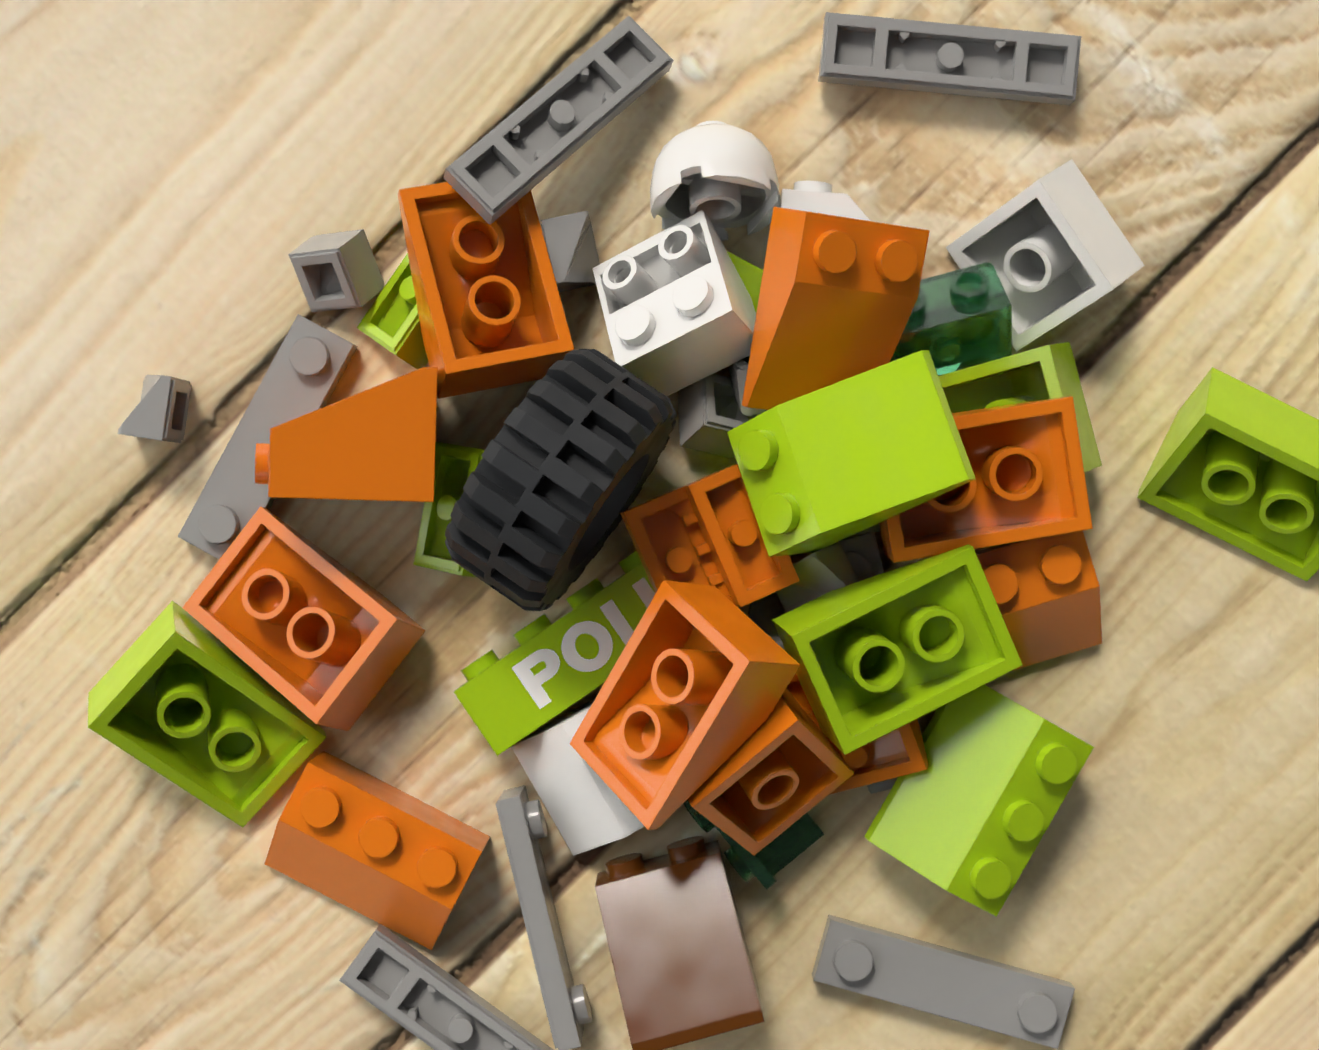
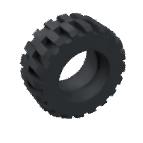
(559, 478)

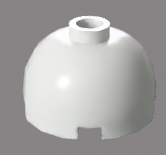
(716, 172)

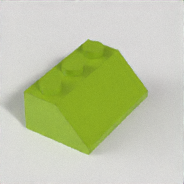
(1242, 472)
(983, 799)

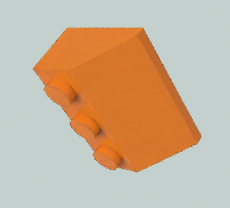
(1045, 594)
(374, 848)

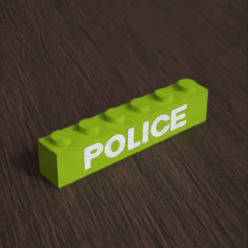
(555, 659)

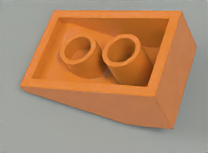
(482, 291)
(829, 302)
(1024, 485)
(303, 621)
(681, 699)

